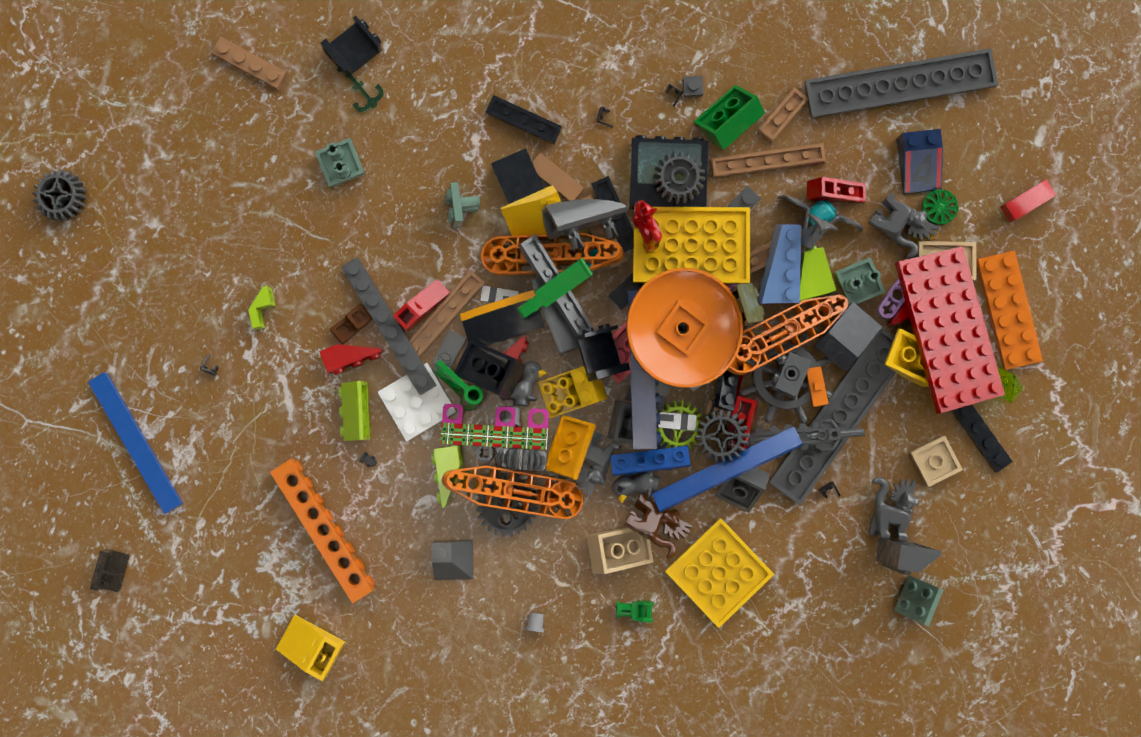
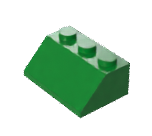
(730, 116)

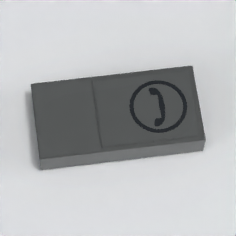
(450, 349)

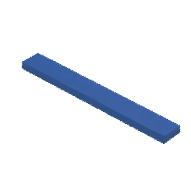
(135, 442)
(723, 472)

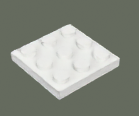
(415, 412)

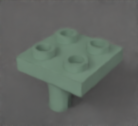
(339, 162)
(459, 205)
(860, 281)
(918, 600)

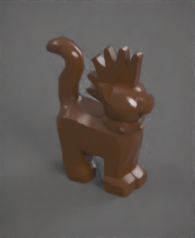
(651, 521)

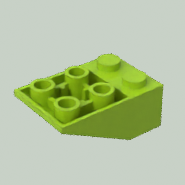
(446, 459)

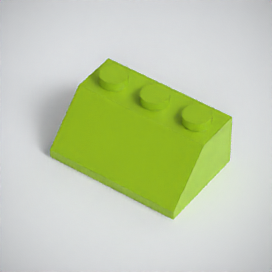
(354, 411)

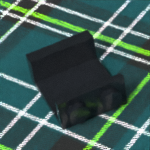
(352, 47)
(517, 176)
(600, 353)

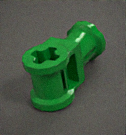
(635, 610)

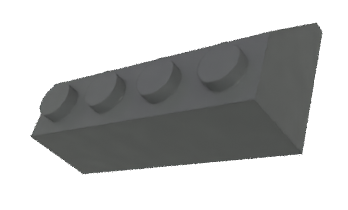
(559, 329)
(905, 555)

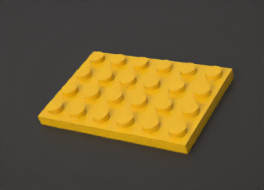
(699, 239)

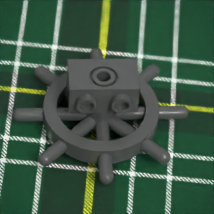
(785, 380)

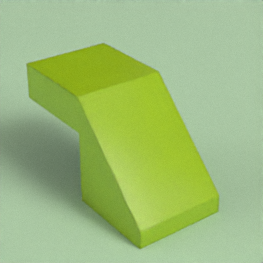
(263, 301)

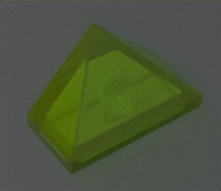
(1010, 384)

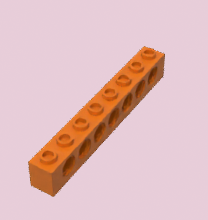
(312, 525)

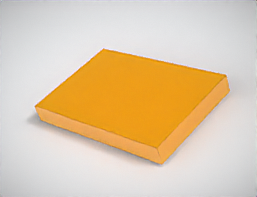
(569, 446)

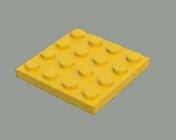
(719, 572)

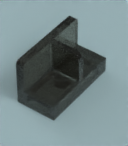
(109, 570)

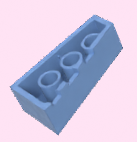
(782, 268)

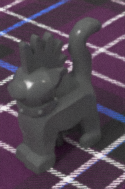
(894, 224)
(600, 461)
(888, 515)

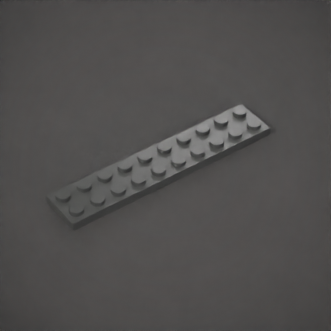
(901, 83)
(846, 408)

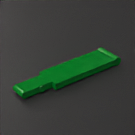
(556, 287)

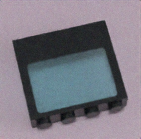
(646, 155)

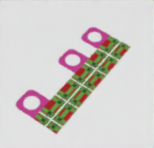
(500, 435)

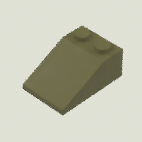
(747, 300)

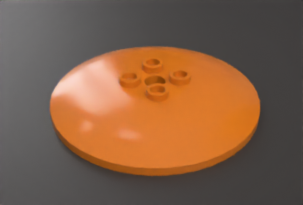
(711, 322)

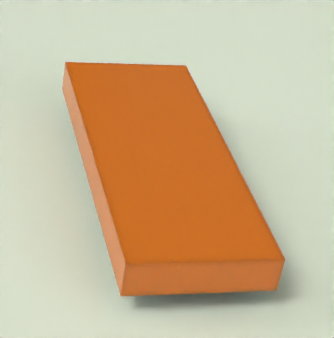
(817, 386)

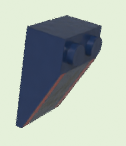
(920, 160)

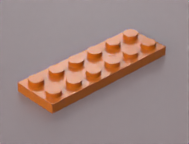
(1009, 310)

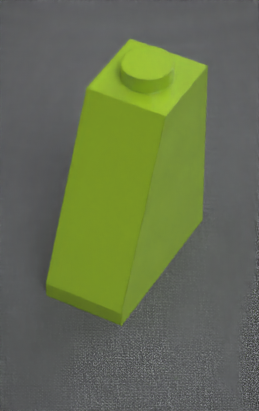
(815, 274)

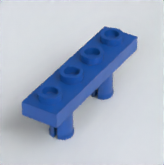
(650, 461)

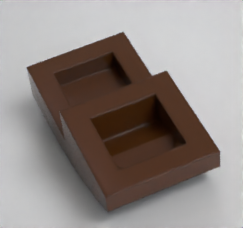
(351, 324)

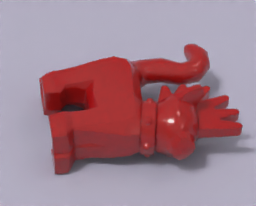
(647, 225)

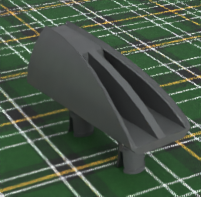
(576, 215)

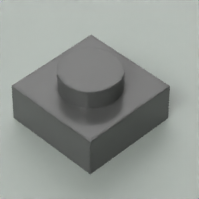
(693, 86)

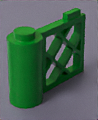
(470, 395)

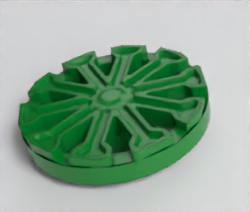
(940, 207)

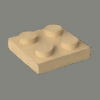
(935, 461)

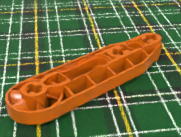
(561, 254)
(793, 327)
(505, 489)

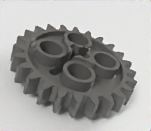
(492, 516)

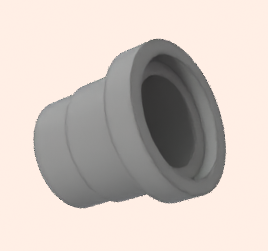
(508, 416)
(535, 622)

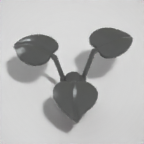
(812, 234)

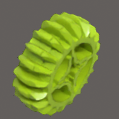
(676, 435)

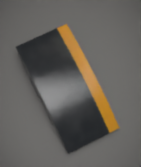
(500, 320)

